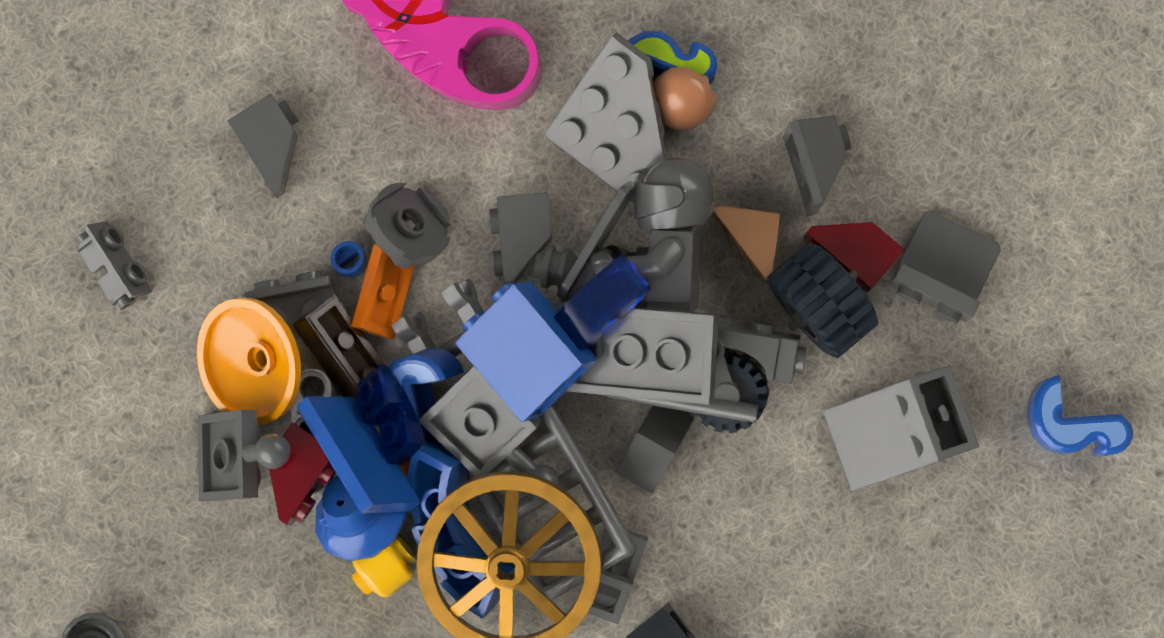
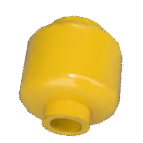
(385, 571)

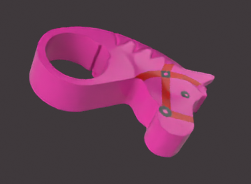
(436, 44)

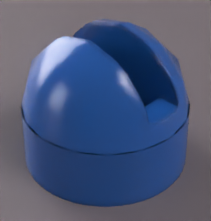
(344, 254)

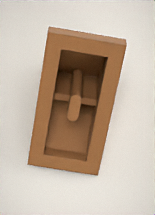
(752, 234)

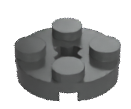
(389, 232)

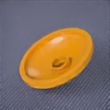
(249, 359)

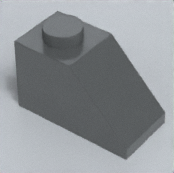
(269, 139)

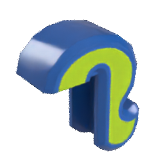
(667, 54)

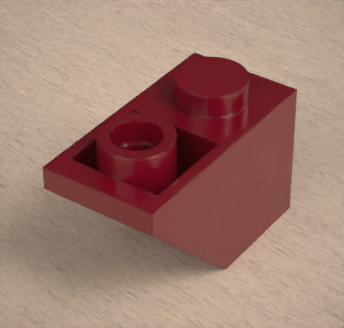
(858, 248)
(300, 475)

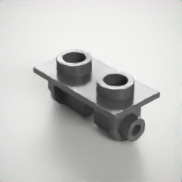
(103, 246)

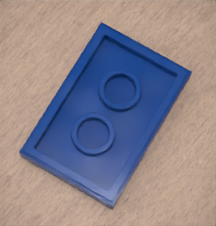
(357, 455)

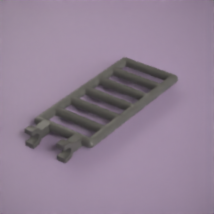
(464, 300)

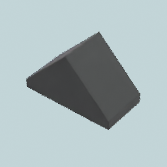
(654, 446)

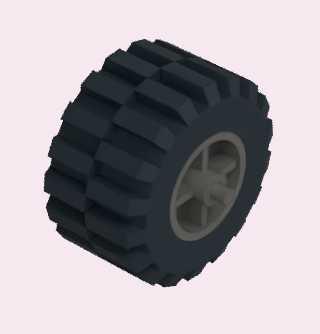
(823, 300)

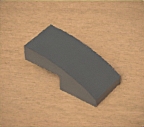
(617, 580)

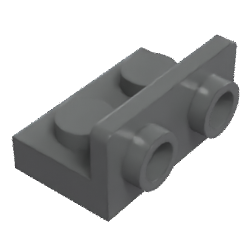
(295, 298)

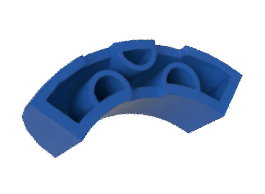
(433, 476)

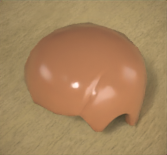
(684, 98)

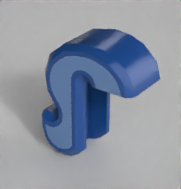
(418, 371)
(1072, 434)

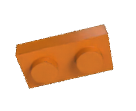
(381, 295)

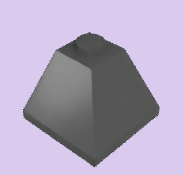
(816, 155)

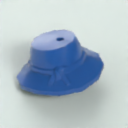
(348, 532)

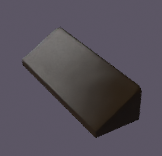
(338, 346)

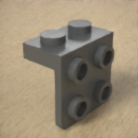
(945, 267)

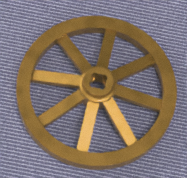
(509, 552)

